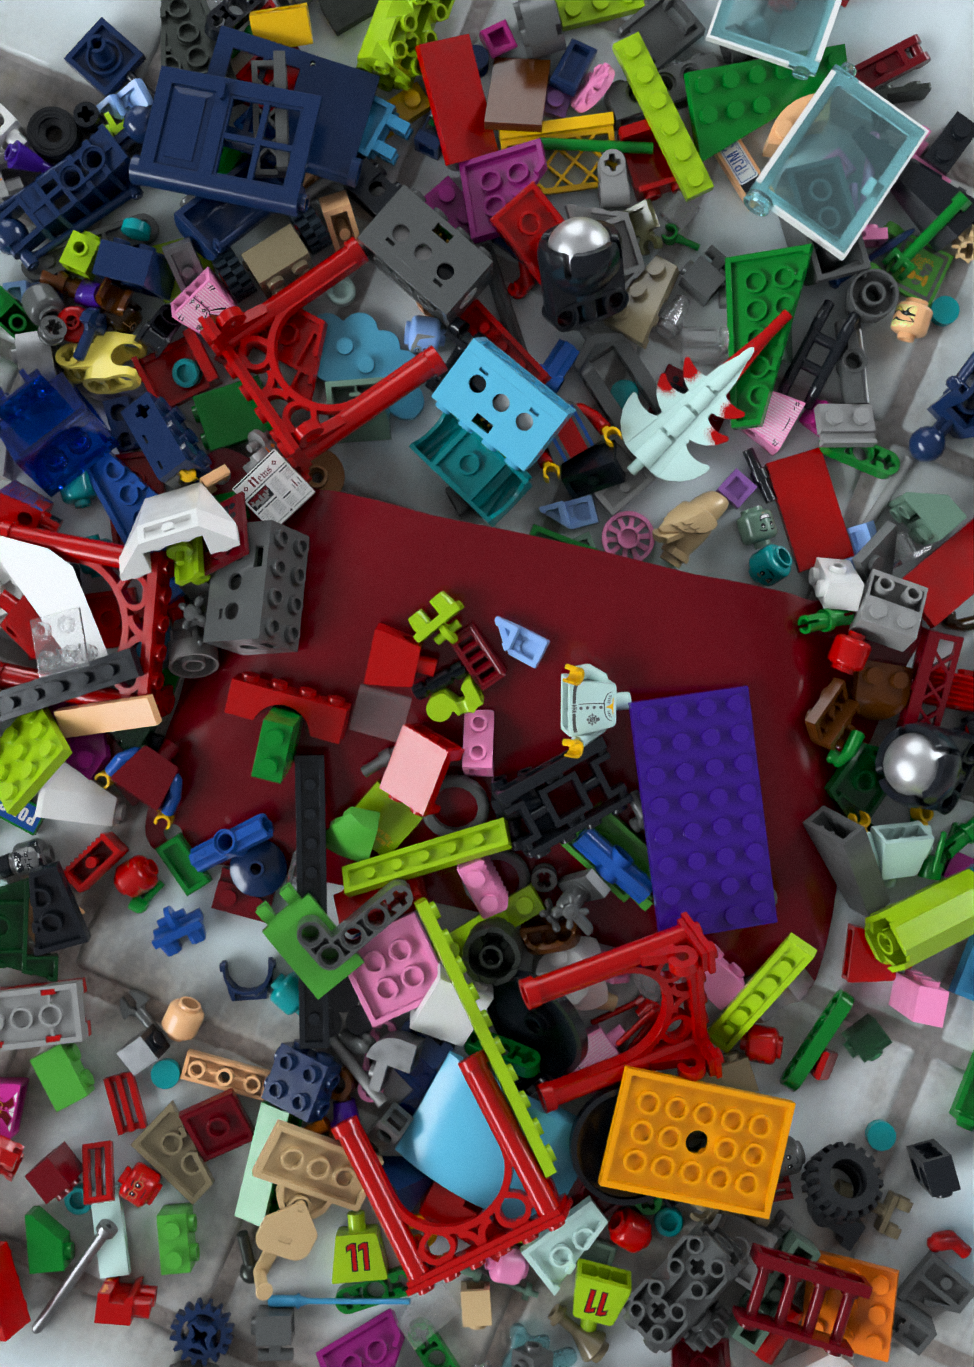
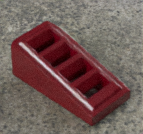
(475, 672)

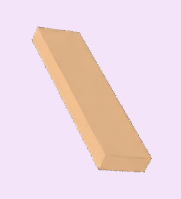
(108, 716)

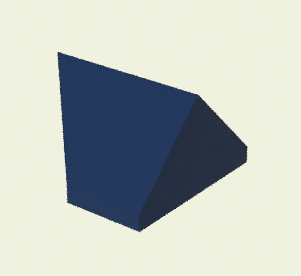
(406, 1180)

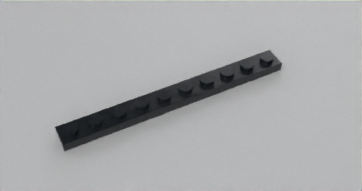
(312, 880)

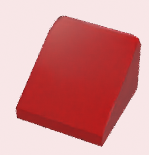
(824, 1065)

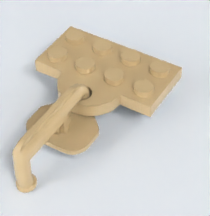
(304, 1169)

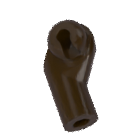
(963, 624)

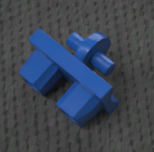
(176, 925)

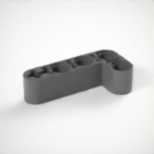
(359, 919)

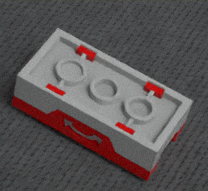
(43, 1014)

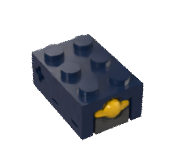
(166, 441)

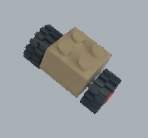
(275, 259)

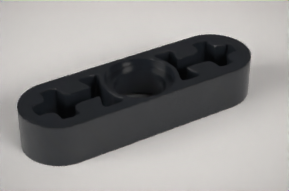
(232, 20)

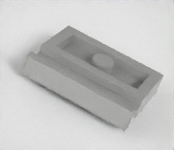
(845, 425)

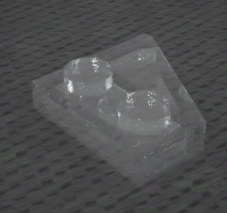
(427, 1314)

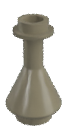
(589, 1344)

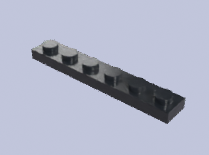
(69, 684)

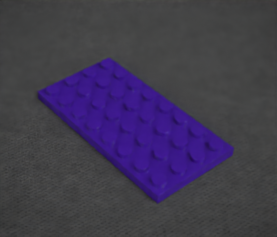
(703, 809)

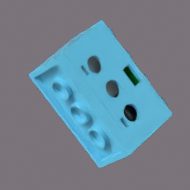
(502, 403)

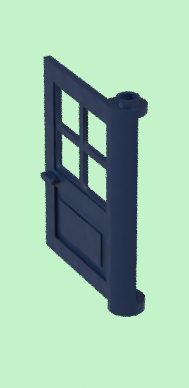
(343, 112)
(189, 134)

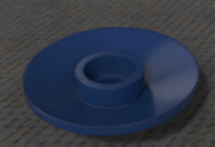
(272, 873)

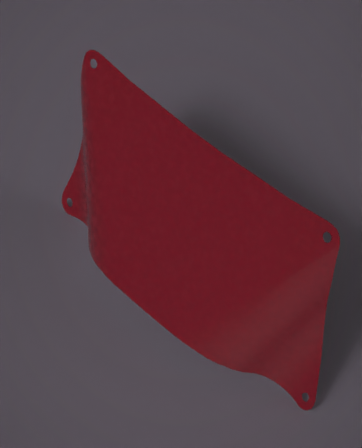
(634, 620)

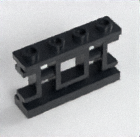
(575, 818)

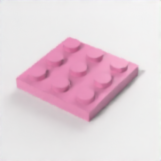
(395, 970)

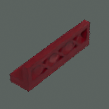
(922, 667)

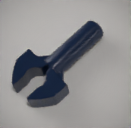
(94, 324)

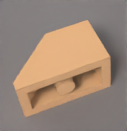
(339, 218)

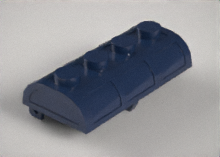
(218, 224)

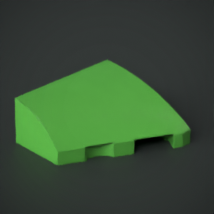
(353, 833)

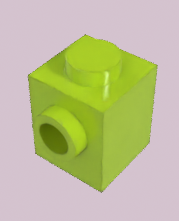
(81, 254)

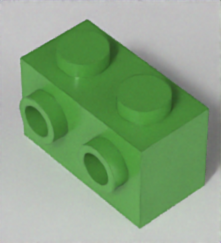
(63, 1075)
(177, 1238)

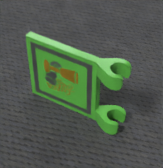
(930, 269)

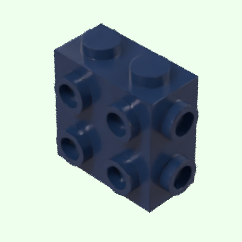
(302, 1081)

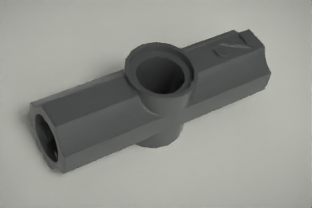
(853, 381)

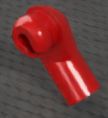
(523, 284)
(948, 1240)

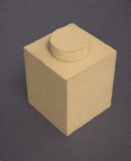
(476, 1304)

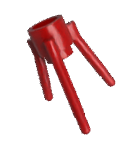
(647, 1012)

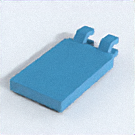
(381, 121)

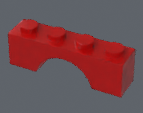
(324, 715)

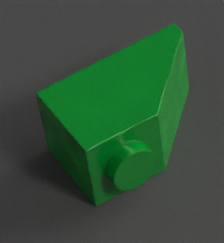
(47, 1242)

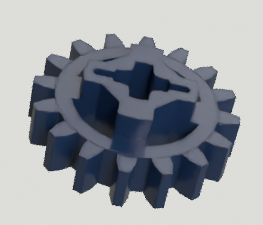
(199, 1344)

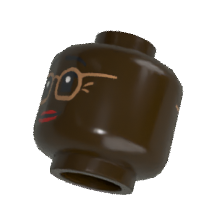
(128, 322)

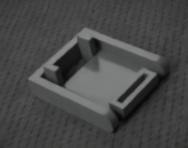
(659, 31)

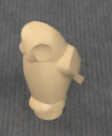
(689, 526)

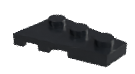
(55, 911)

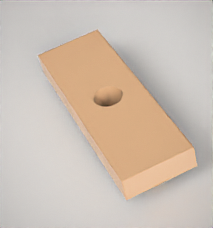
(207, 1070)

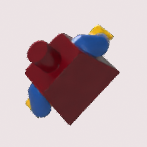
(148, 777)

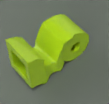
(445, 701)

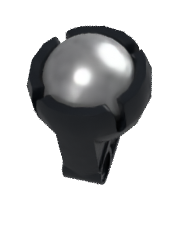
(581, 273)
(926, 765)

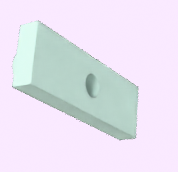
(114, 1253)

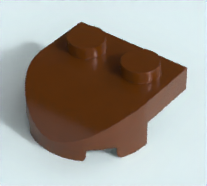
(881, 689)
(832, 716)
(541, 939)

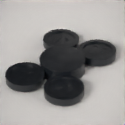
(344, 999)

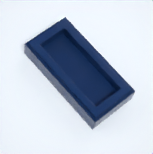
(573, 67)

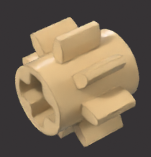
(964, 249)

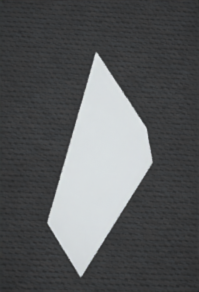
(48, 584)

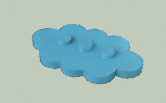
(362, 351)

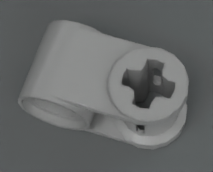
(612, 185)

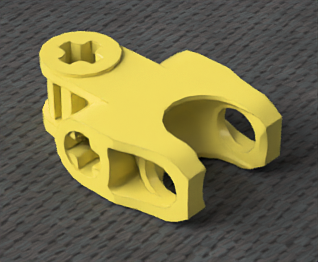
(103, 363)

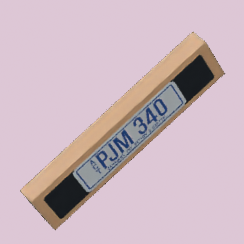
(738, 167)

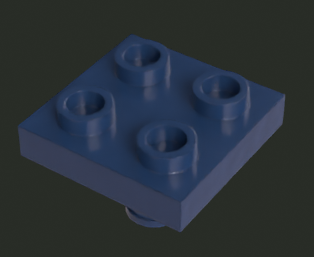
(104, 58)

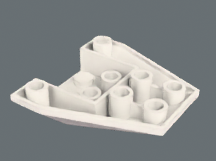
(173, 519)

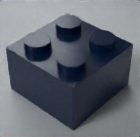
(134, 268)

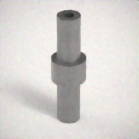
(377, 763)

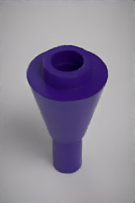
(22, 158)

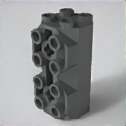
(684, 1286)

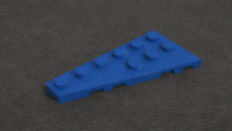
(122, 499)

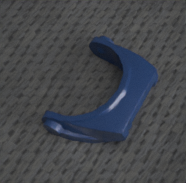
(240, 993)

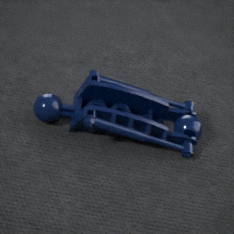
(102, 187)
(951, 416)

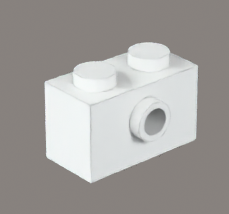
(836, 584)

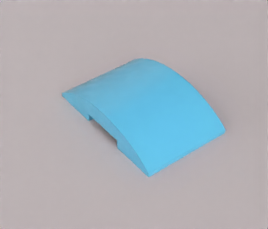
(458, 1150)

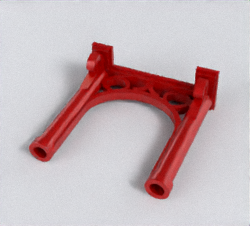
(239, 331)
(156, 596)
(689, 1045)
(412, 1251)

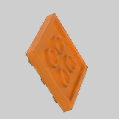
(871, 1319)

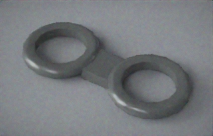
(481, 817)

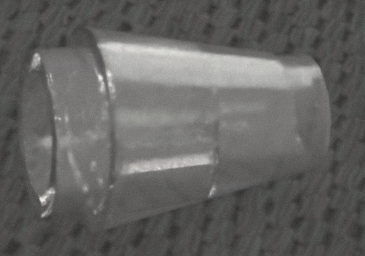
(673, 317)

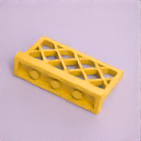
(568, 128)

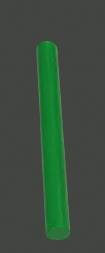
(597, 145)

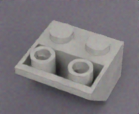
(890, 610)

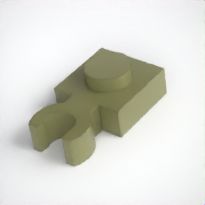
(644, 223)

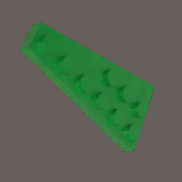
(745, 95)
(756, 293)

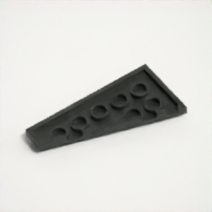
(184, 39)

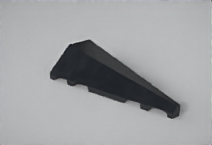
(925, 197)

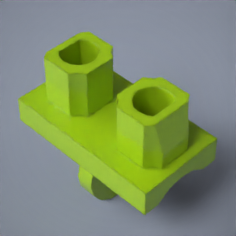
(188, 561)
(426, 627)

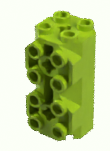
(392, 39)
(923, 922)

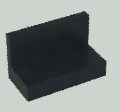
(592, 471)

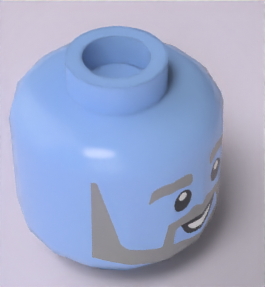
(423, 332)

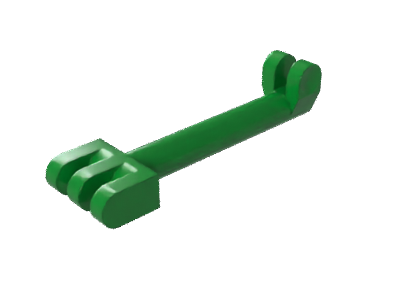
(960, 202)

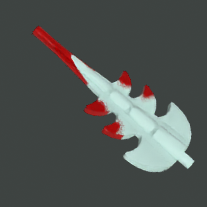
(662, 439)

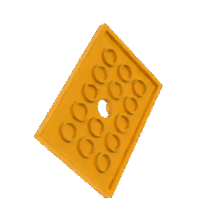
(733, 1170)

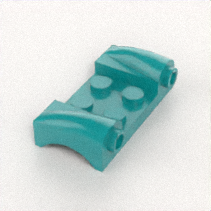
(472, 469)

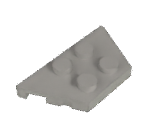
(632, 257)

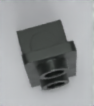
(909, 92)

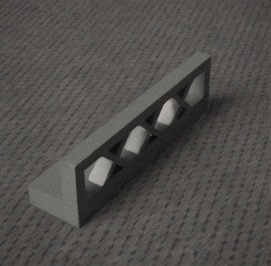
(281, 116)

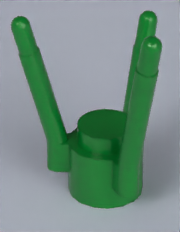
(935, 863)

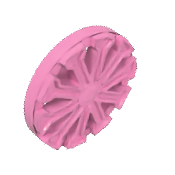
(593, 88)
(628, 536)

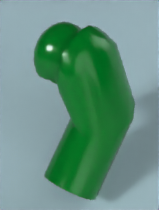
(849, 750)

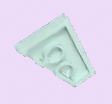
(556, 1252)

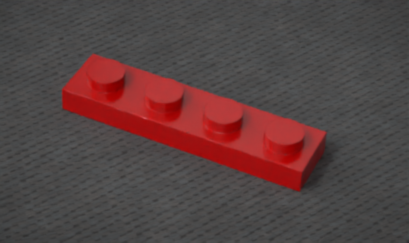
(484, 322)

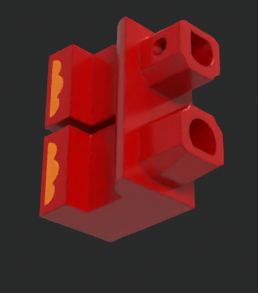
(122, 1301)

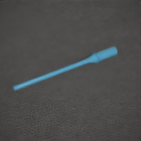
(298, 1301)

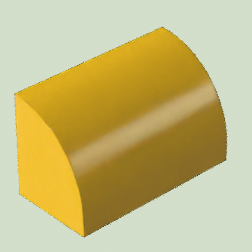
(283, 25)

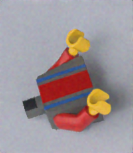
(577, 435)

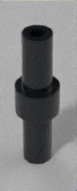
(759, 475)

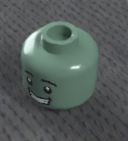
(756, 527)

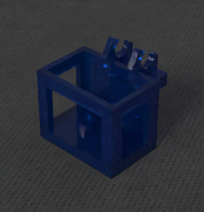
(52, 430)

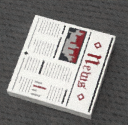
(274, 489)

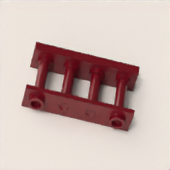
(823, 1278)

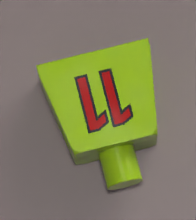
(359, 1251)
(599, 1293)

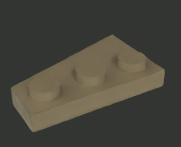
(645, 301)
(174, 1155)

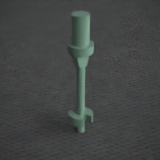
(483, 1275)

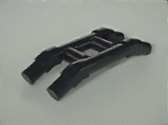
(815, 336)

